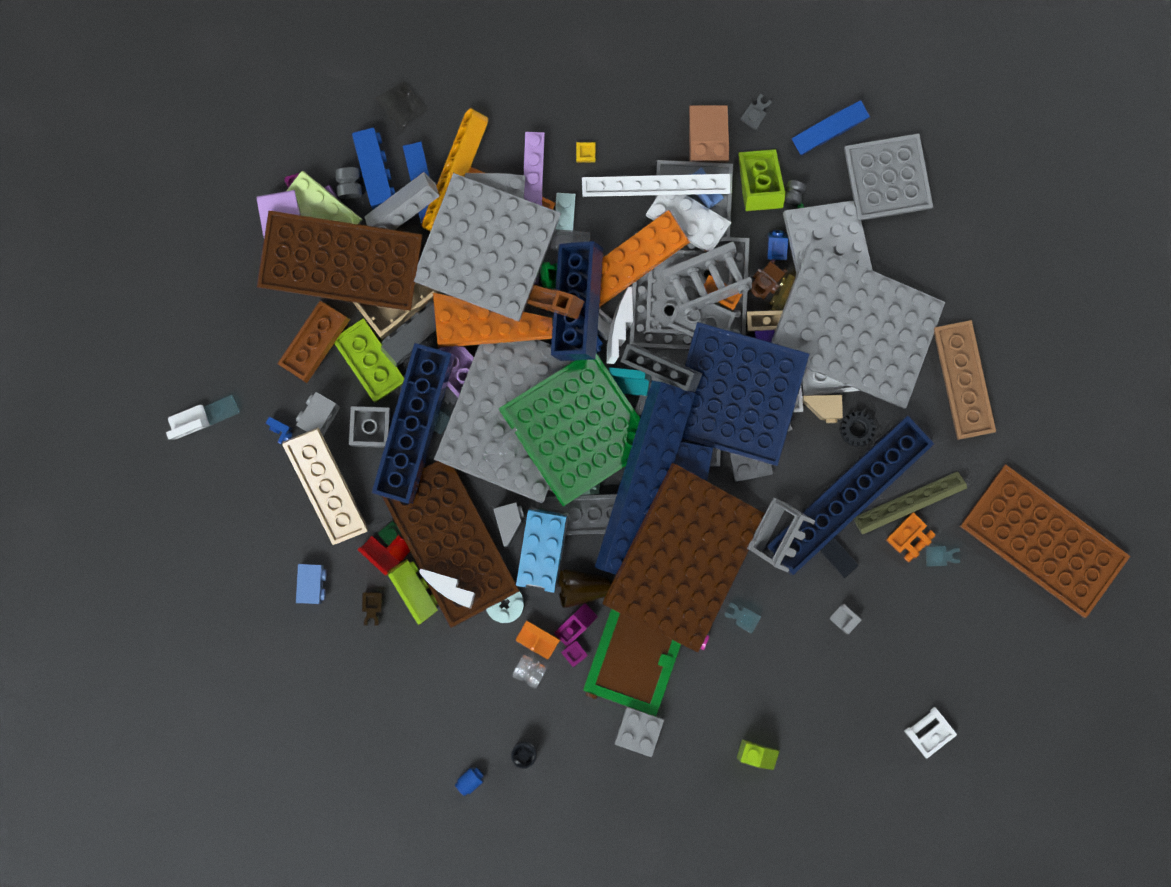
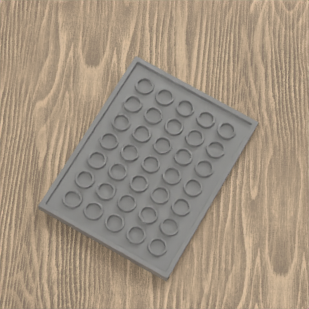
(858, 325)
(495, 378)

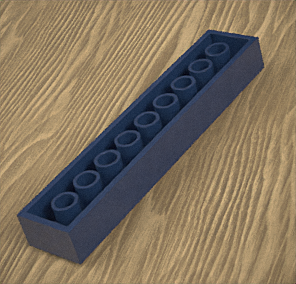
(646, 467)
(855, 491)

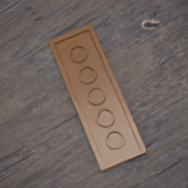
(964, 380)

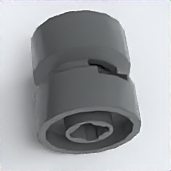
(348, 183)

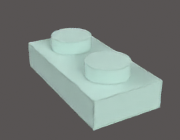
(565, 205)

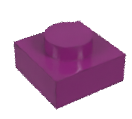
(574, 653)

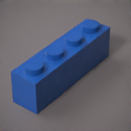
(372, 166)

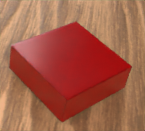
(398, 548)

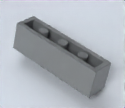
(403, 204)

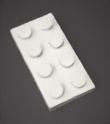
(698, 222)

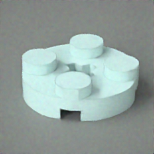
(507, 615)

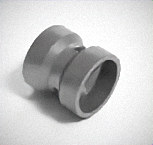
(794, 192)

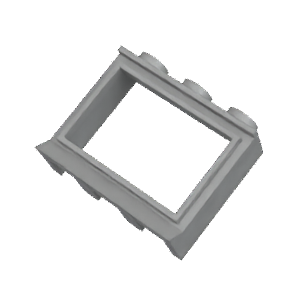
(767, 527)

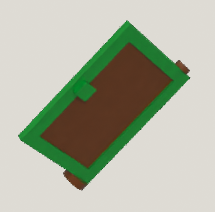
(631, 664)

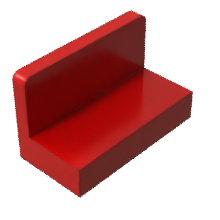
(378, 555)

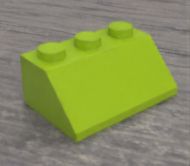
(413, 590)

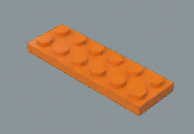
(640, 255)

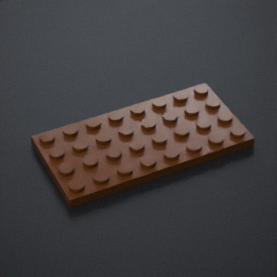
(1045, 541)

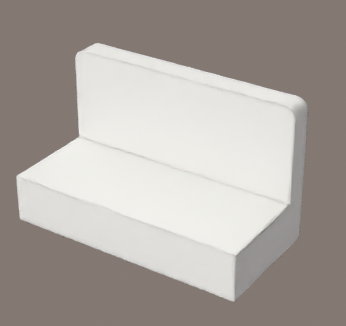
(187, 422)

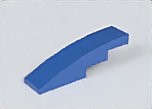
(831, 127)
(416, 165)

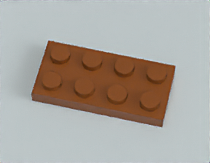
(313, 341)

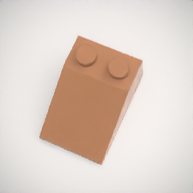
(708, 134)

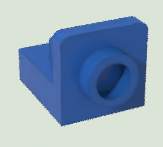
(777, 245)
(278, 427)

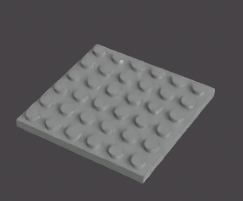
(486, 247)

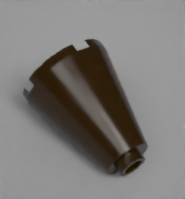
(581, 587)

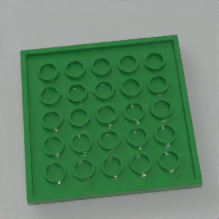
(574, 427)

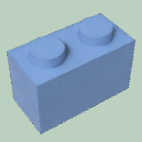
(310, 584)

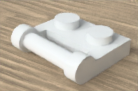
(935, 737)

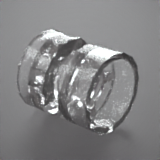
(529, 671)

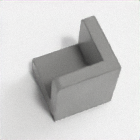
(845, 619)

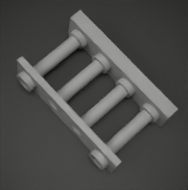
(706, 261)

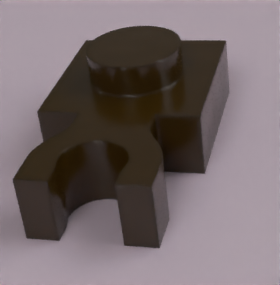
(371, 604)

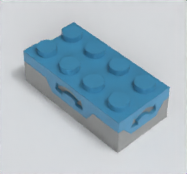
(542, 548)

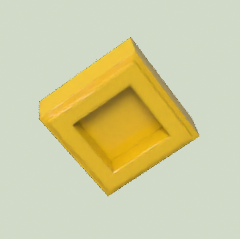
(585, 152)

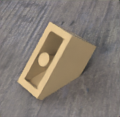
(762, 320)
(825, 407)

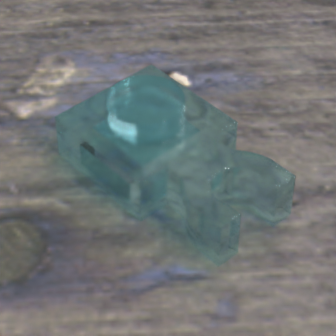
(938, 556)
(744, 619)

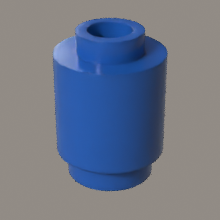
(469, 781)

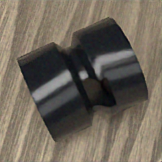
(523, 755)

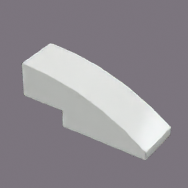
(448, 587)

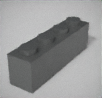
(417, 331)
(661, 367)

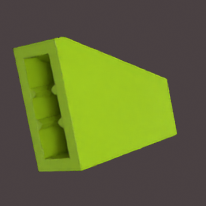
(757, 755)

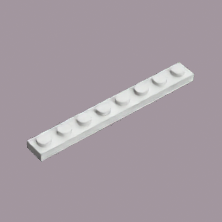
(657, 185)

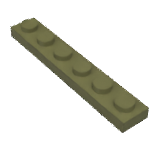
(910, 502)

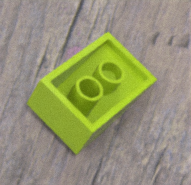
(761, 180)

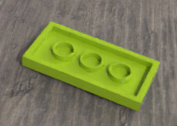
(368, 362)

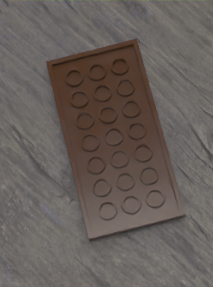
(339, 260)
(453, 542)

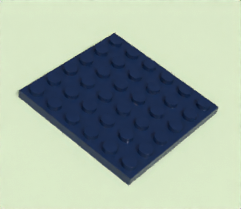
(743, 392)

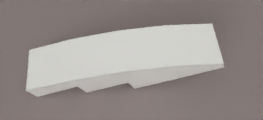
(621, 321)

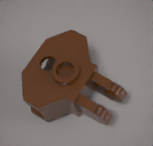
(767, 280)

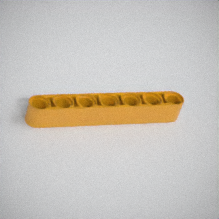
(458, 160)

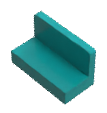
(631, 381)

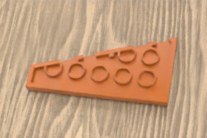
(467, 324)

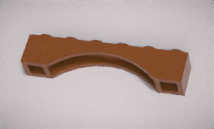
(555, 301)

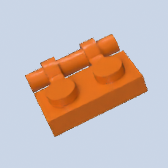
(906, 533)

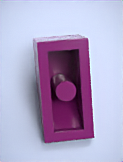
(576, 624)

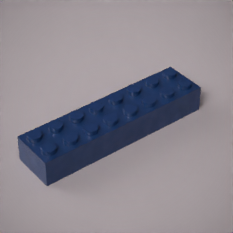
(413, 423)

